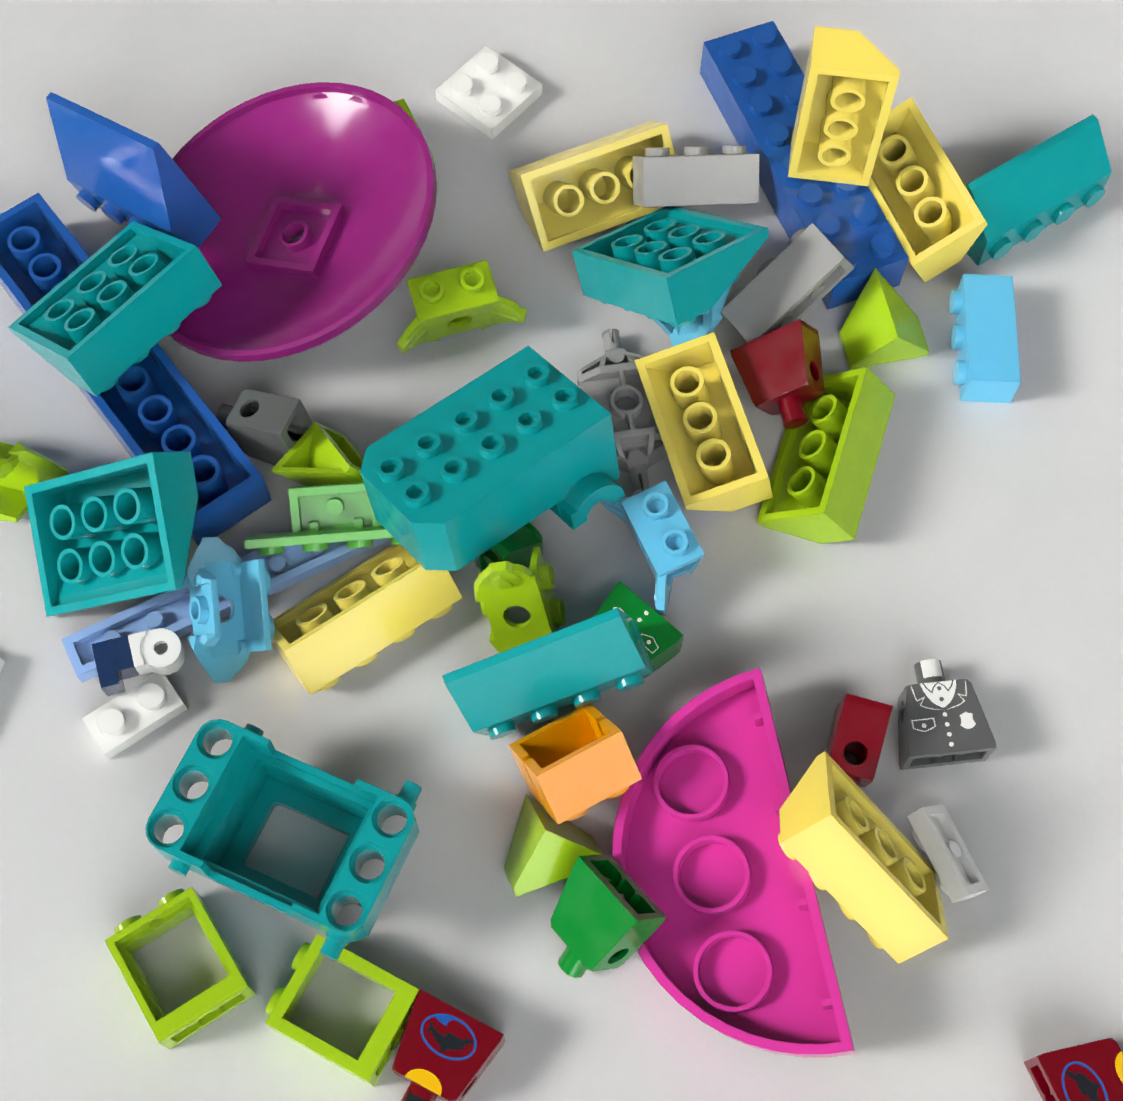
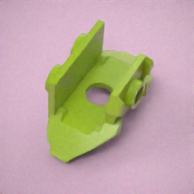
(456, 303)
(20, 468)
(515, 585)

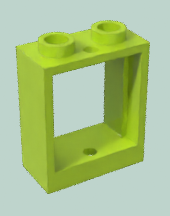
(201, 1009)
(386, 1034)

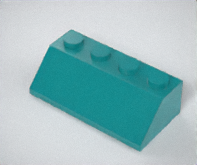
(1039, 188)
(550, 674)

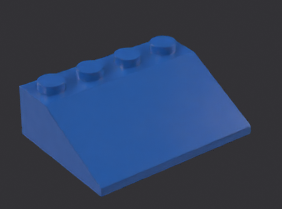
(128, 174)

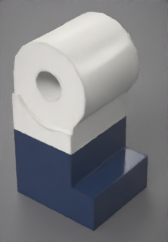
(136, 655)

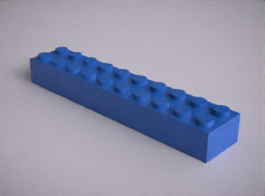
(152, 401)

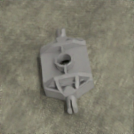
(634, 430)

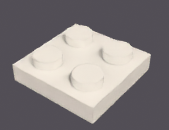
(489, 92)

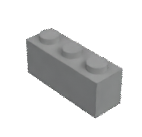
(695, 177)
(787, 285)

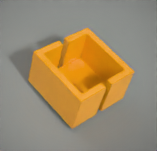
(575, 763)

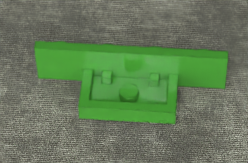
(324, 516)

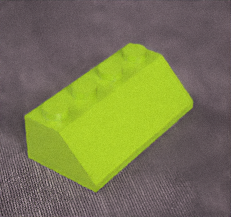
(830, 461)

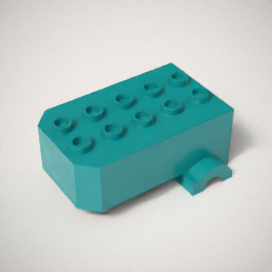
(492, 463)

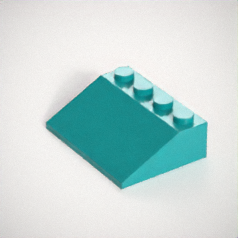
(668, 263)
(117, 306)
(113, 531)

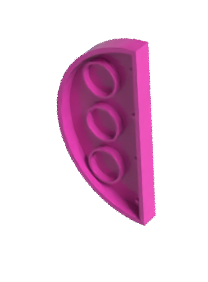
(742, 917)

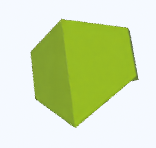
(881, 327)
(321, 458)
(543, 849)

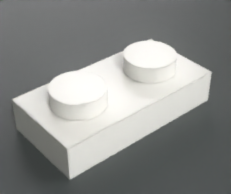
(134, 714)
(953, 863)

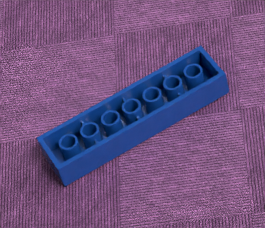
(759, 97)

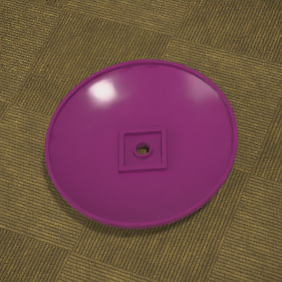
(314, 163)

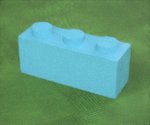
(985, 338)

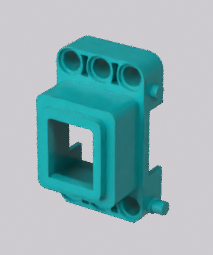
(237, 804)

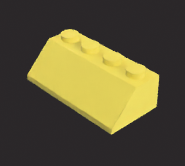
(842, 108)
(585, 186)
(923, 194)
(704, 427)
(360, 616)
(862, 861)

